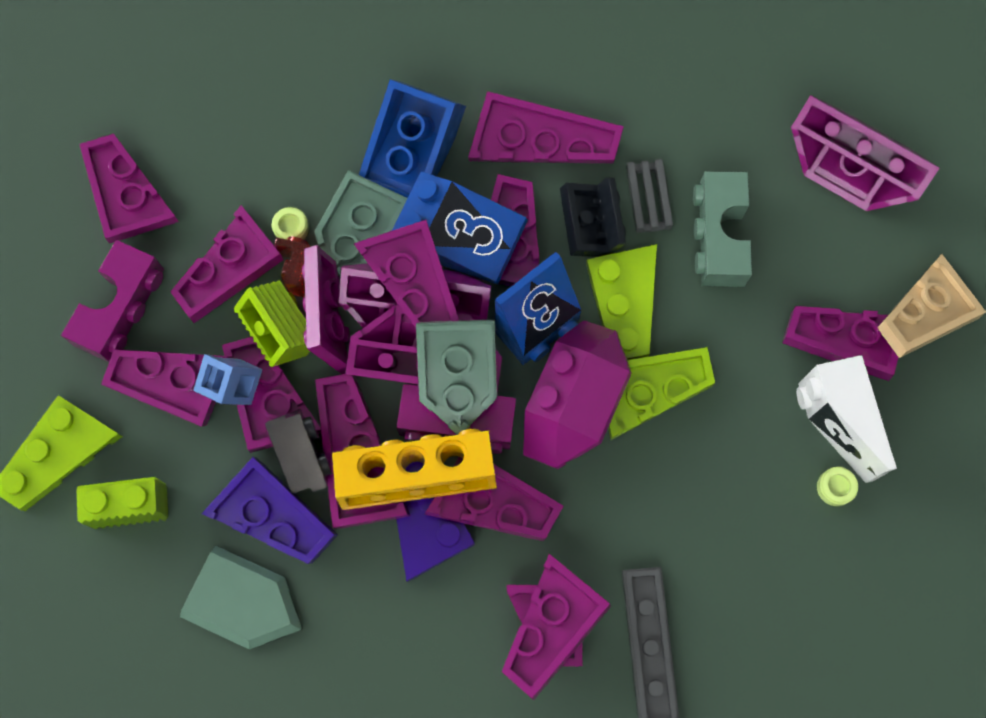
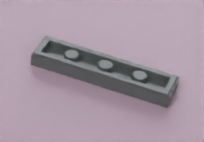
(650, 643)

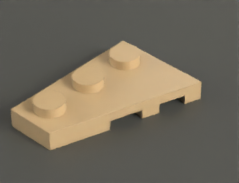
(930, 309)

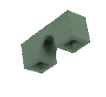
(721, 258)

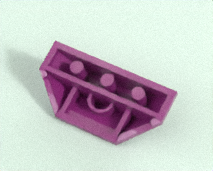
(857, 158)
(368, 298)
(389, 349)
(575, 395)

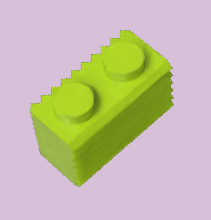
(273, 322)
(122, 502)

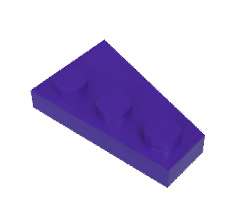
(267, 510)
(428, 539)

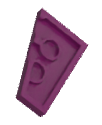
(122, 192)
(518, 197)
(230, 265)
(411, 272)
(325, 329)
(842, 336)
(161, 381)
(272, 397)
(507, 509)
(555, 625)

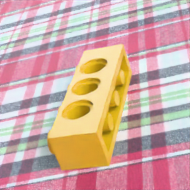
(396, 485)

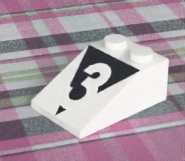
(847, 415)

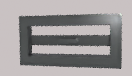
(645, 168)

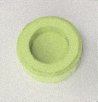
(290, 222)
(837, 486)

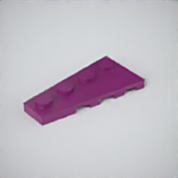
(537, 133)
(347, 423)

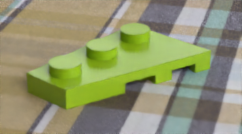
(625, 296)
(659, 385)
(52, 451)

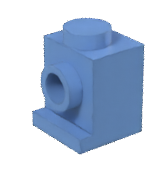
(227, 380)

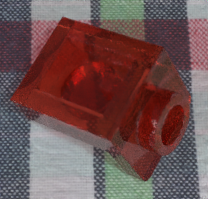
(292, 269)

